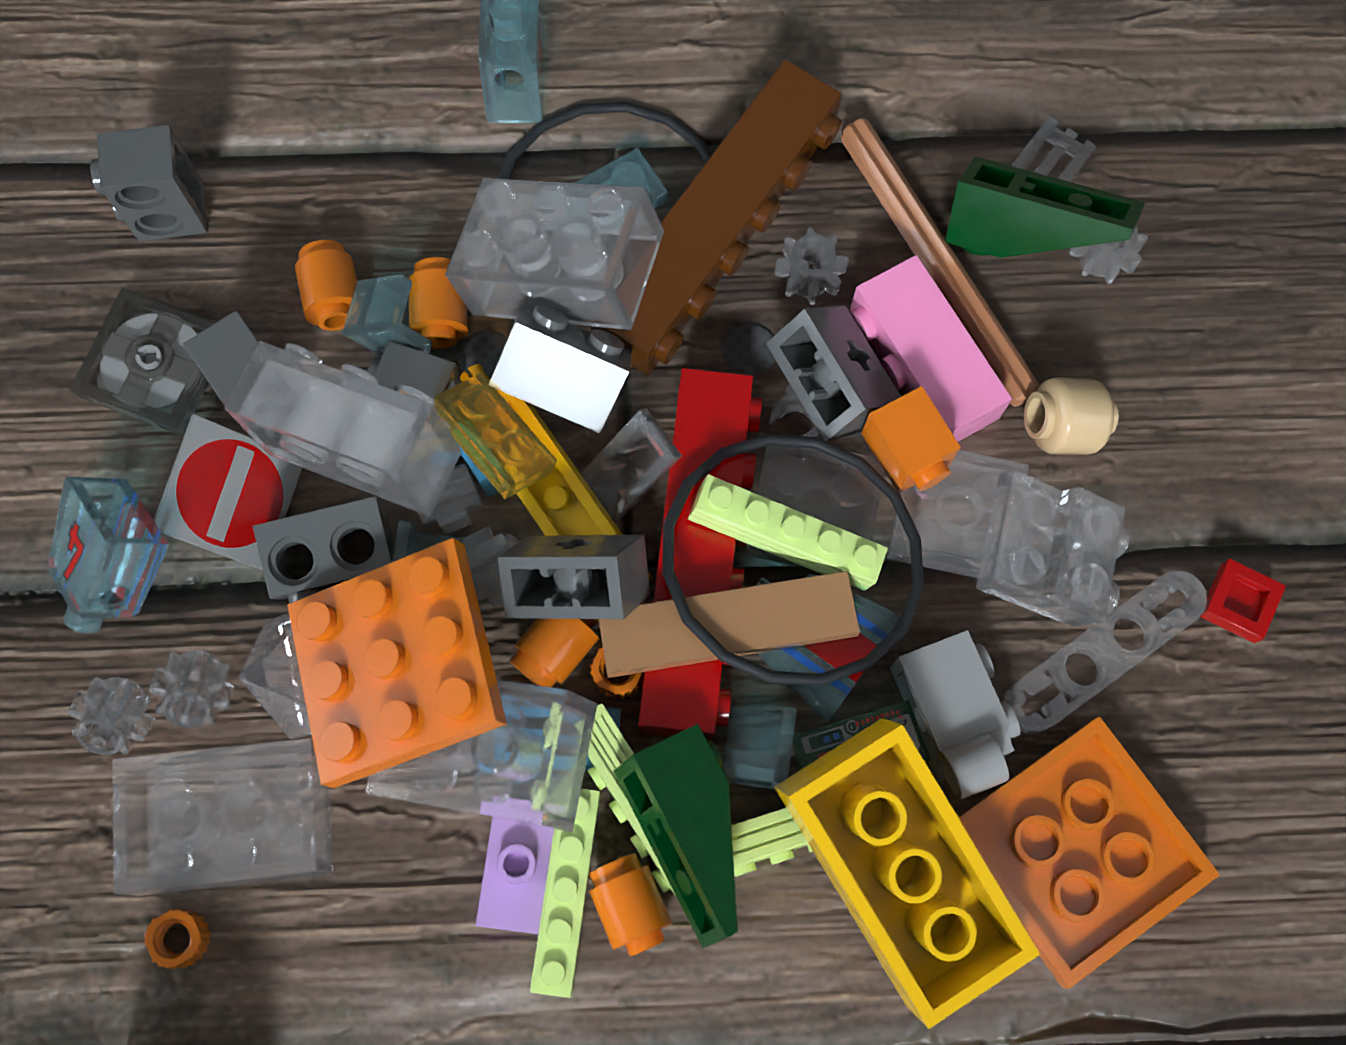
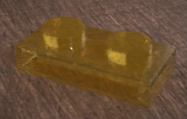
(494, 436)

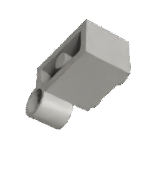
(958, 712)

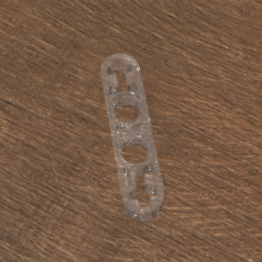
(1106, 653)

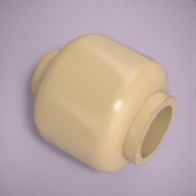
(1070, 416)

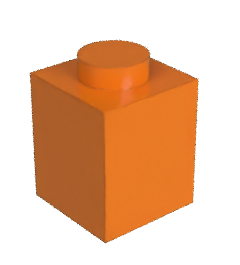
(911, 441)

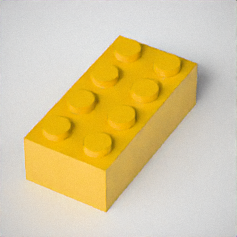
(907, 871)

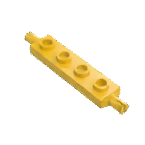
(561, 500)

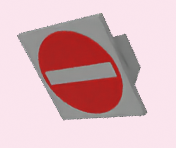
(223, 489)

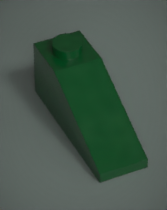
(1023, 212)
(686, 817)

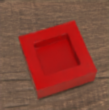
(1242, 601)

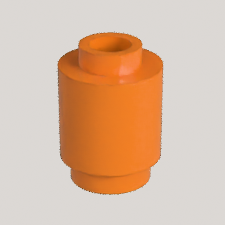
(325, 283)
(435, 305)
(553, 649)
(629, 905)

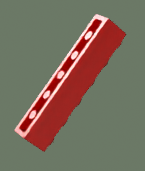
(710, 415)

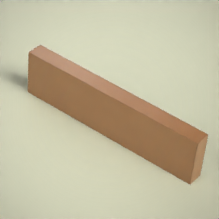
(739, 619)

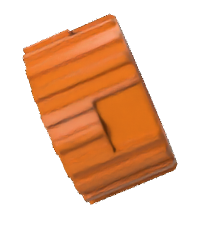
(611, 689)
(198, 938)

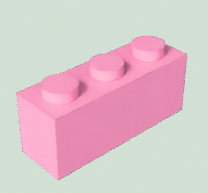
(928, 347)

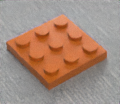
(395, 664)
(1086, 851)

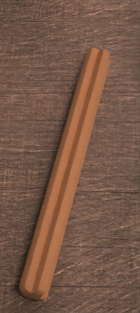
(938, 258)

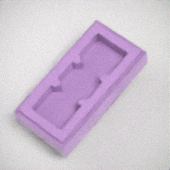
(514, 876)

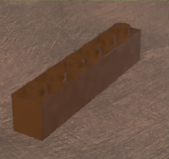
(727, 205)

